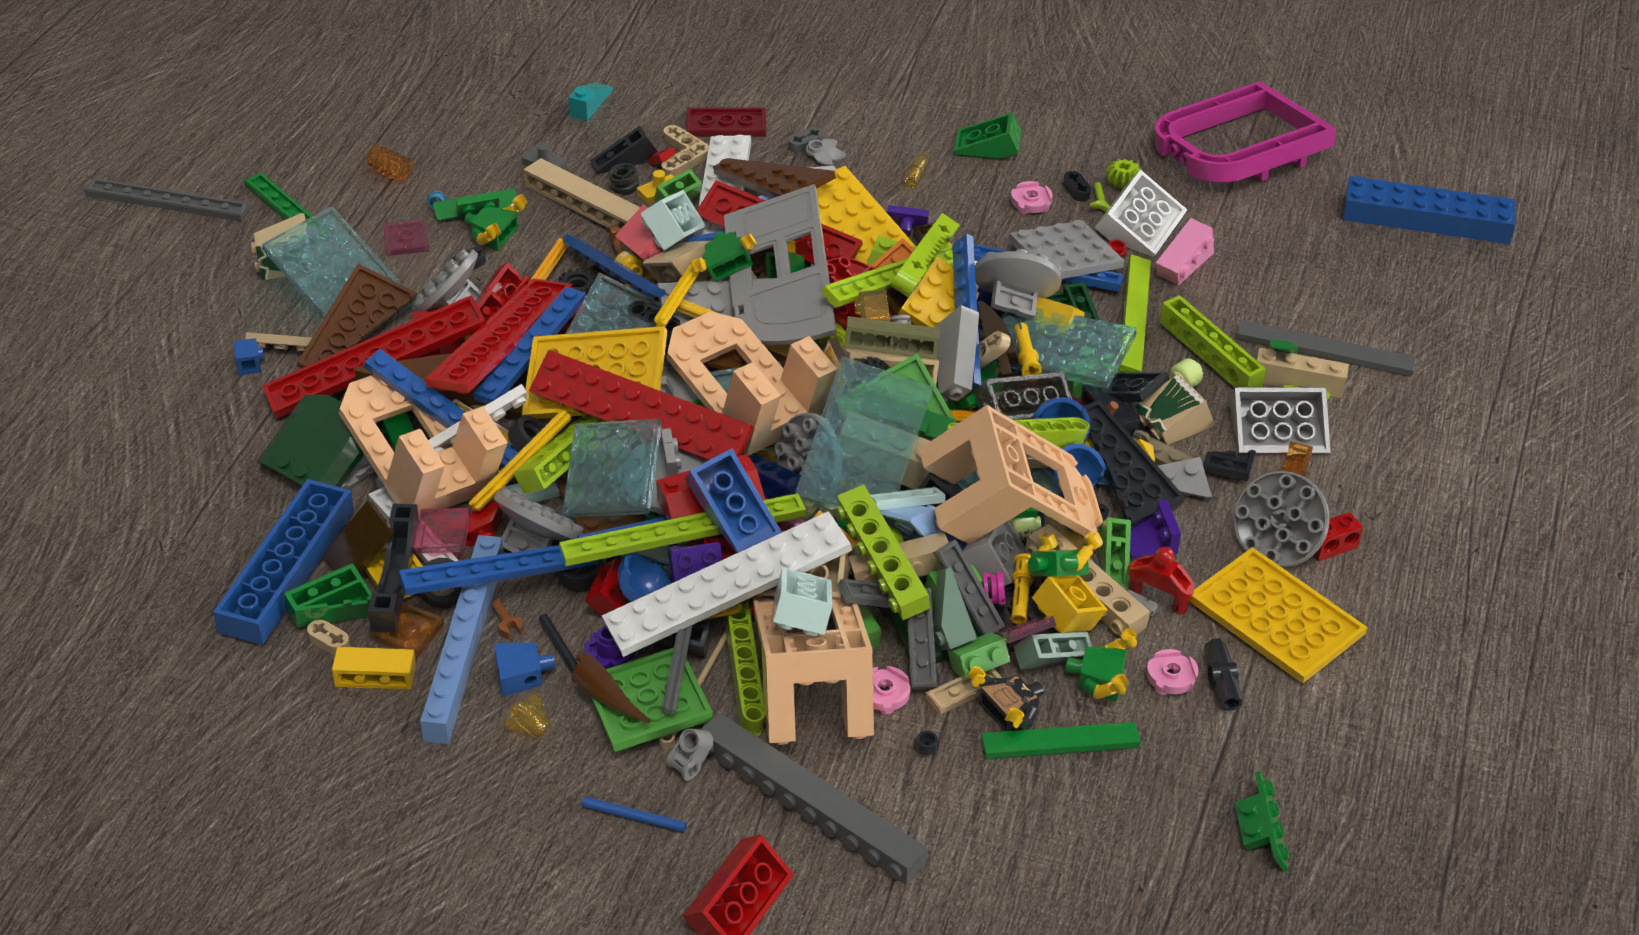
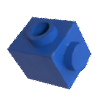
(248, 356)

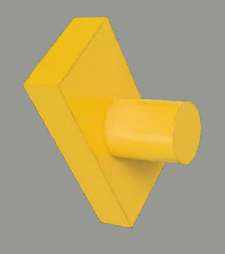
(647, 191)

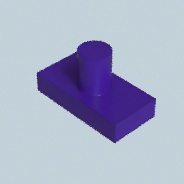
(908, 217)

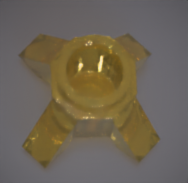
(528, 716)

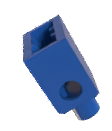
(520, 666)

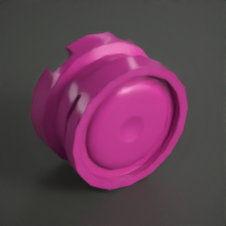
(996, 586)

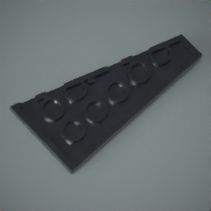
(1130, 470)

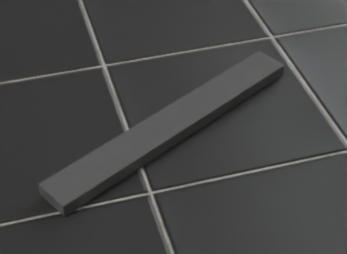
(167, 199)
(1329, 348)

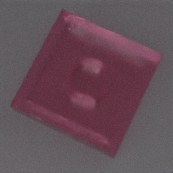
(406, 237)
(442, 530)
(1027, 628)

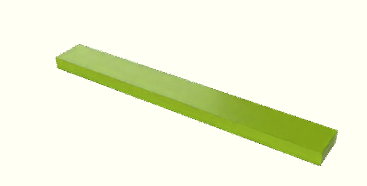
(1136, 310)

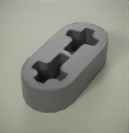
(800, 140)

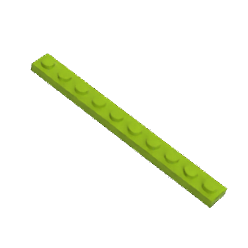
(847, 290)
(664, 533)

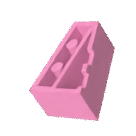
(1186, 252)

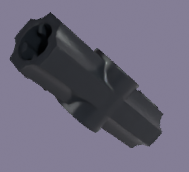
(1223, 674)

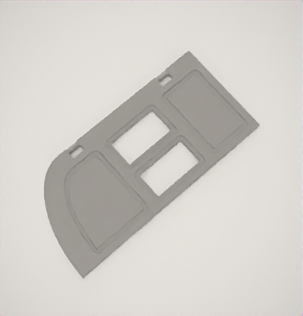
(793, 302)

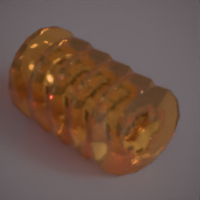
(389, 162)

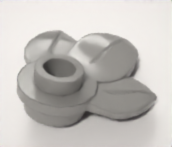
(824, 151)

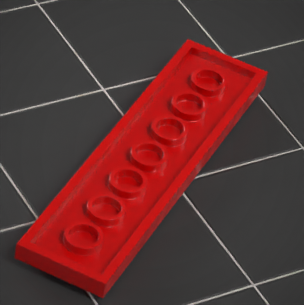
(726, 199)

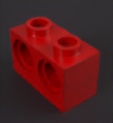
(1342, 536)
(604, 592)

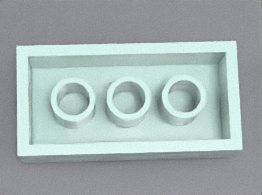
(672, 220)
(802, 602)

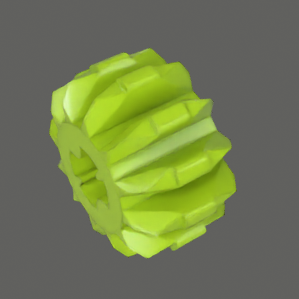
(1121, 172)

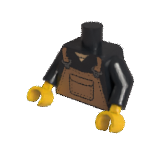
(1008, 699)

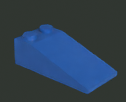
(732, 501)

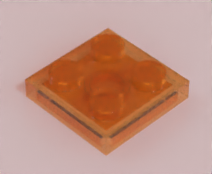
(414, 630)

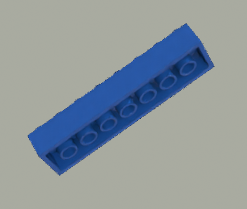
(1429, 209)
(283, 561)

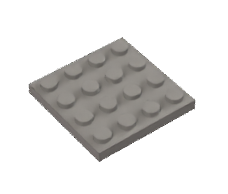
(1070, 247)

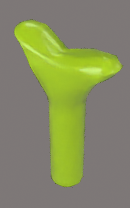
(1100, 203)

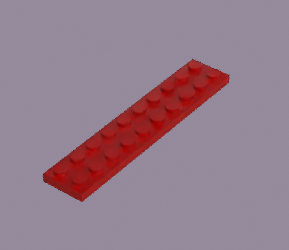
(496, 339)
(400, 343)
(621, 399)

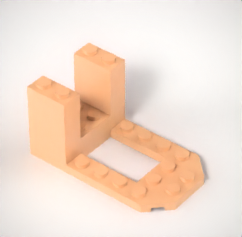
(759, 391)
(415, 470)
(1005, 488)
(807, 659)

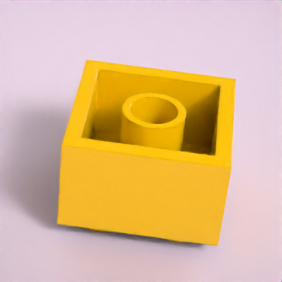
(1070, 603)

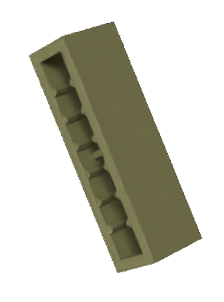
(892, 337)

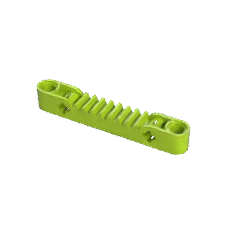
(917, 263)

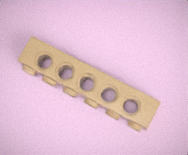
(1122, 607)

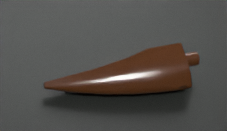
(599, 684)

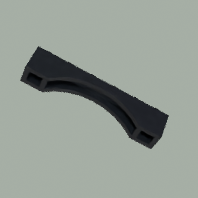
(388, 596)

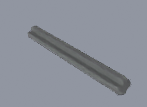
(676, 671)

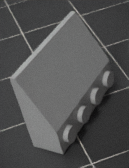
(1275, 416)

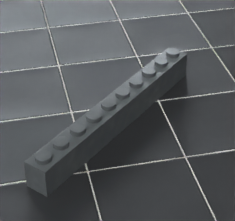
(816, 800)

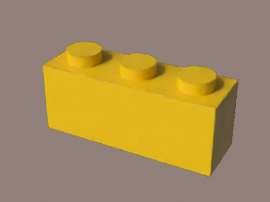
(374, 668)

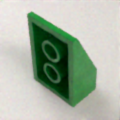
(990, 138)

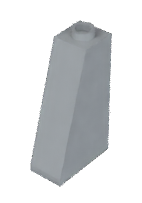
(957, 352)

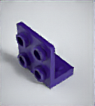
(1155, 533)
(692, 559)

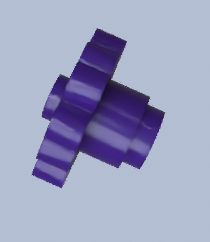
(605, 650)

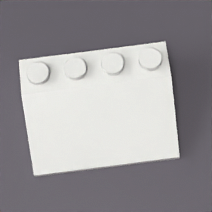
(1141, 215)

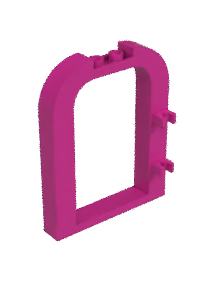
(1254, 161)

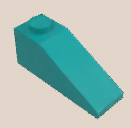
(587, 99)

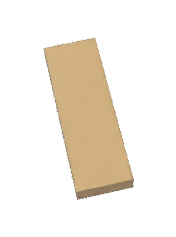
(955, 693)

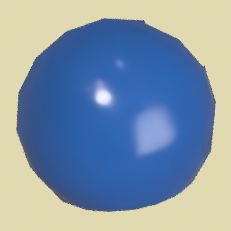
(1062, 408)
(1088, 462)
(640, 577)

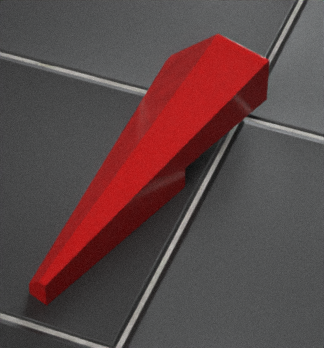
(500, 289)

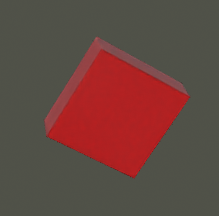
(661, 156)

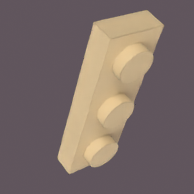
(279, 341)

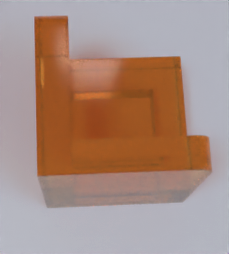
(1298, 458)

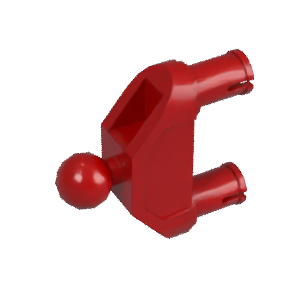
(483, 522)
(1164, 574)

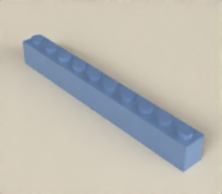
(459, 651)

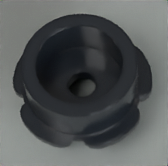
(926, 743)

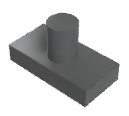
(543, 151)

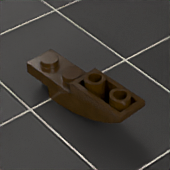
(992, 323)

